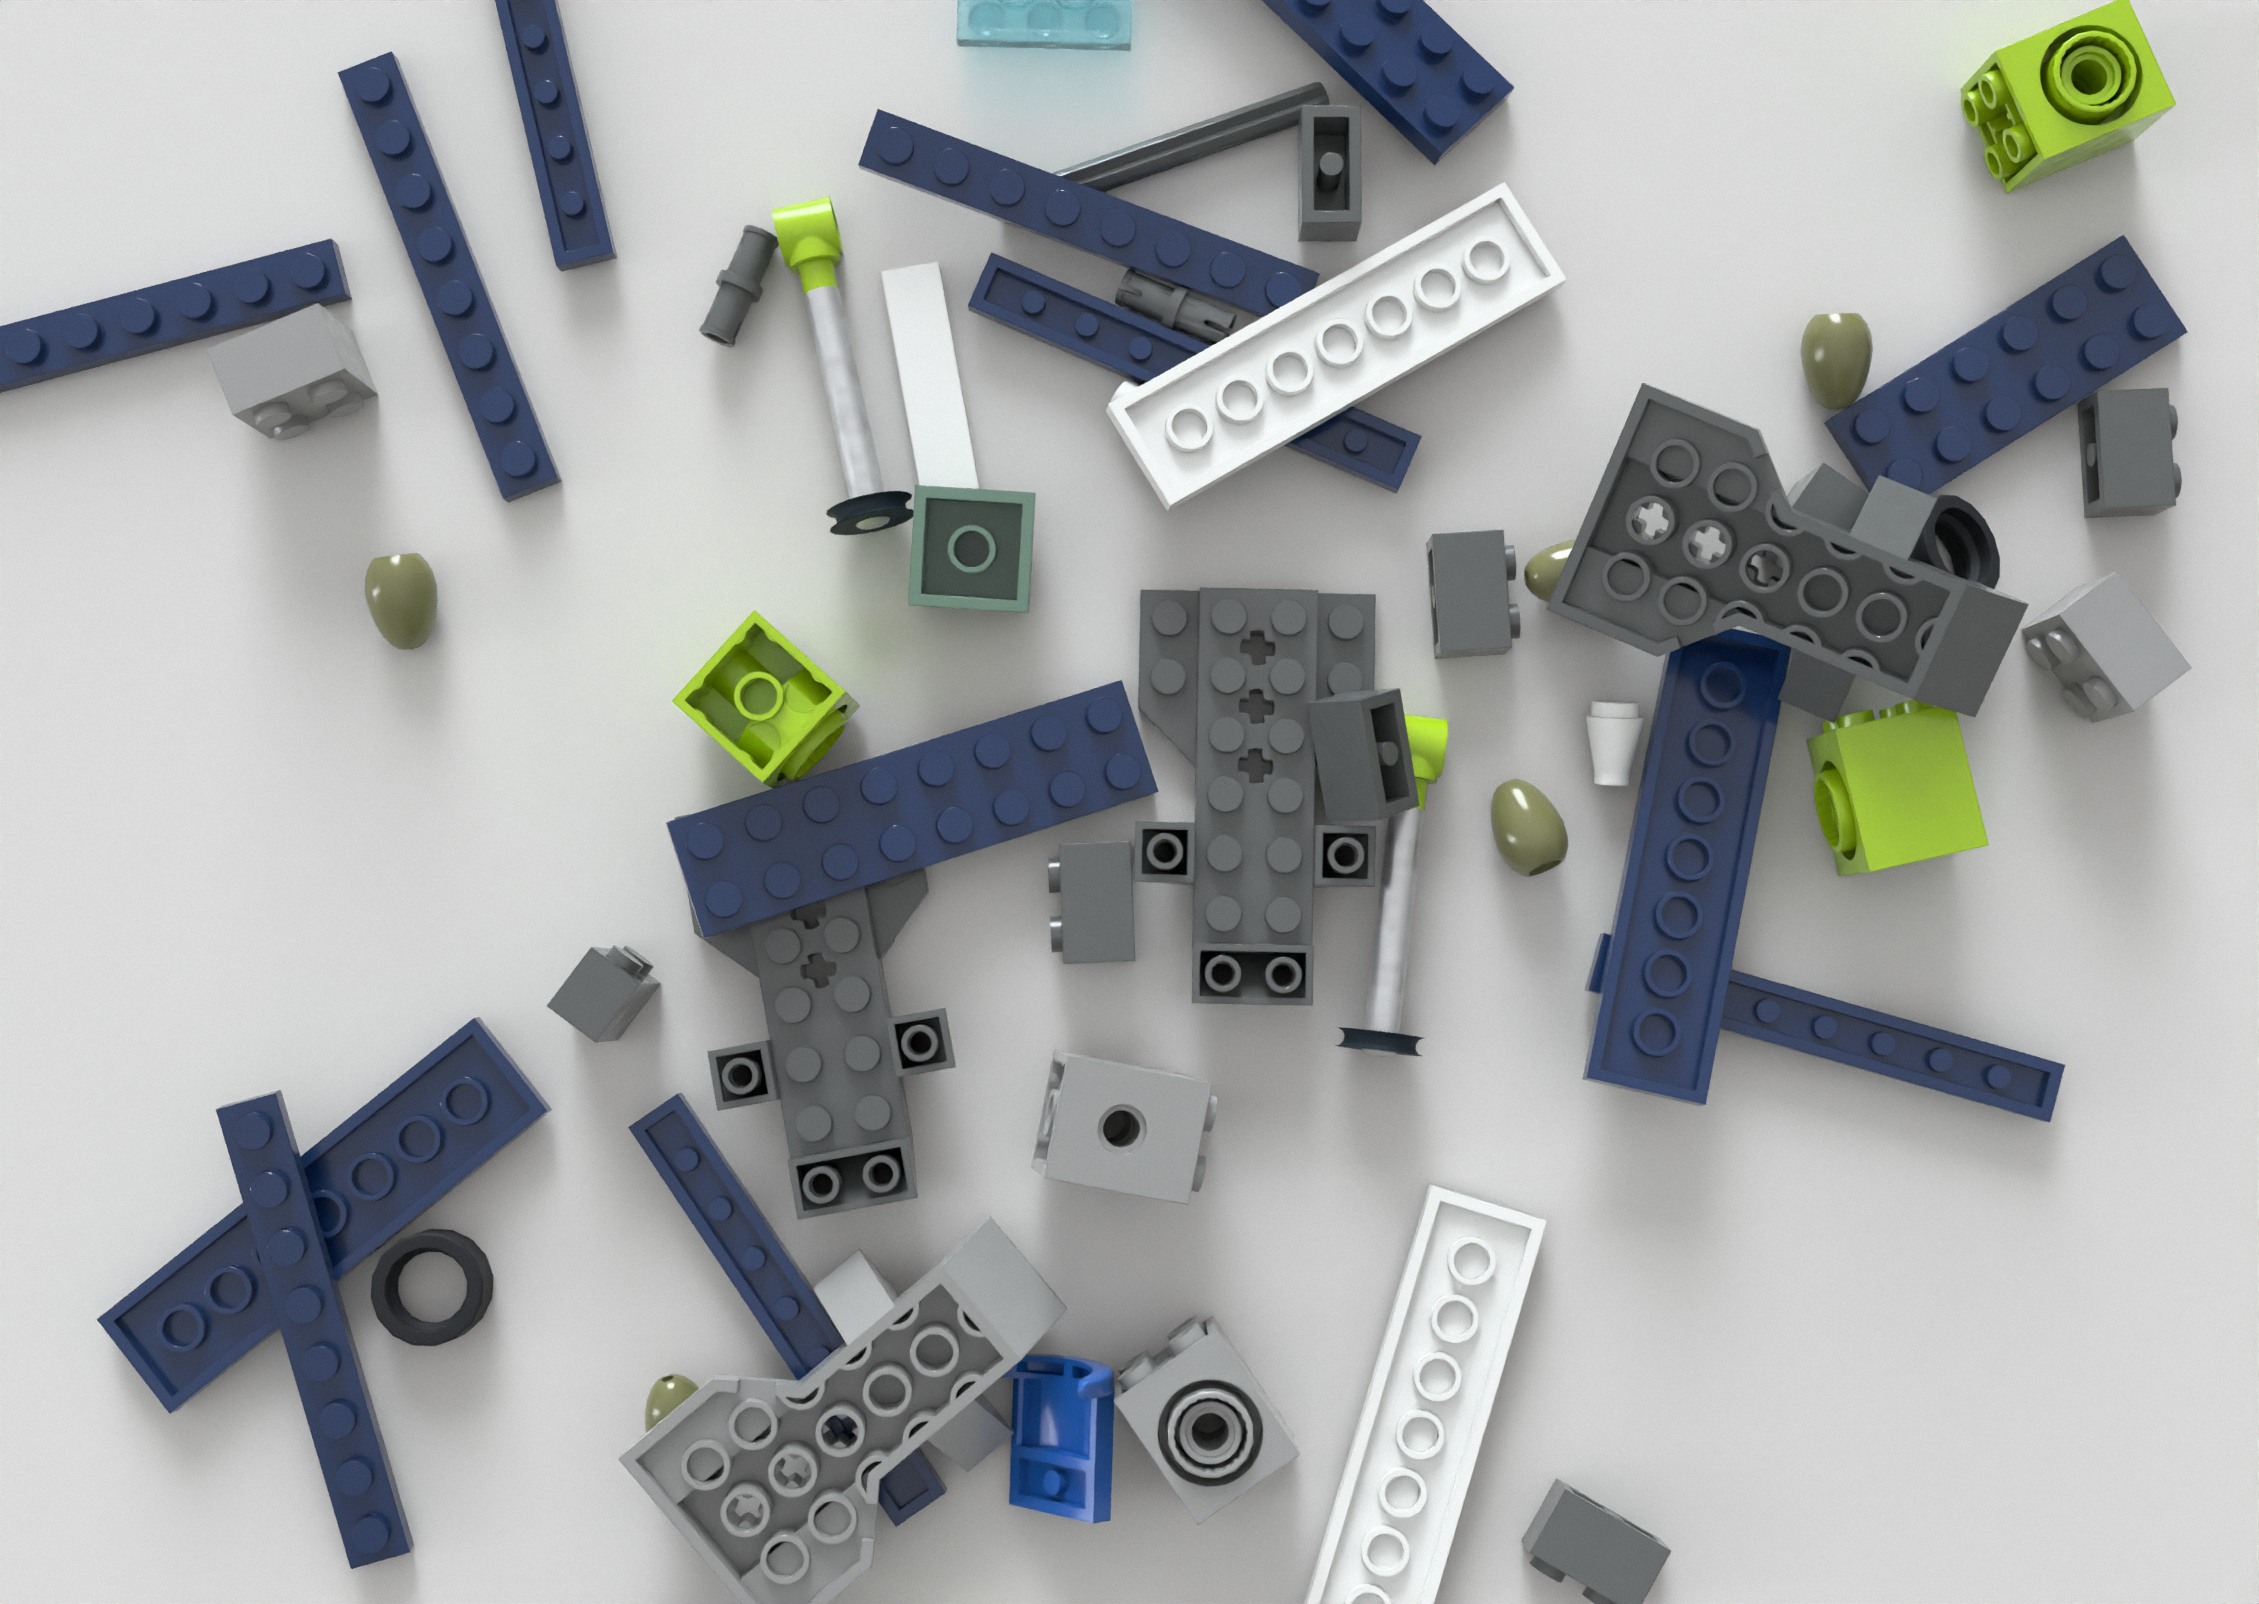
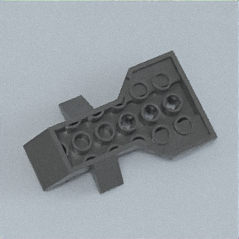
(1843, 596)
(1251, 843)
(835, 1048)

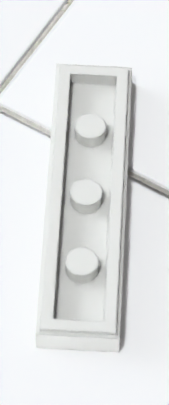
(930, 376)

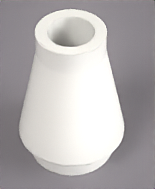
(1613, 739)

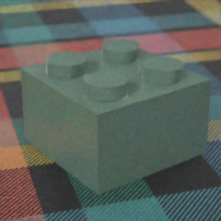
(972, 548)

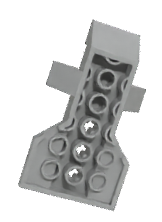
(903, 1375)

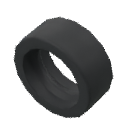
(1965, 538)
(388, 1302)

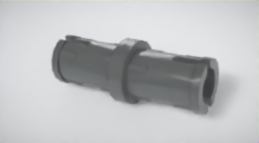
(739, 286)
(1174, 307)

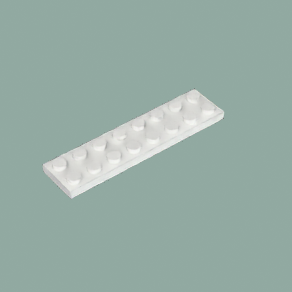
(1334, 346)
(1427, 1403)

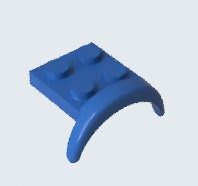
(1062, 1436)

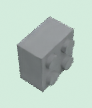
(293, 373)
(2104, 649)

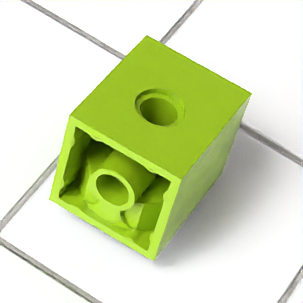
(2066, 95)
(767, 703)
(1894, 788)

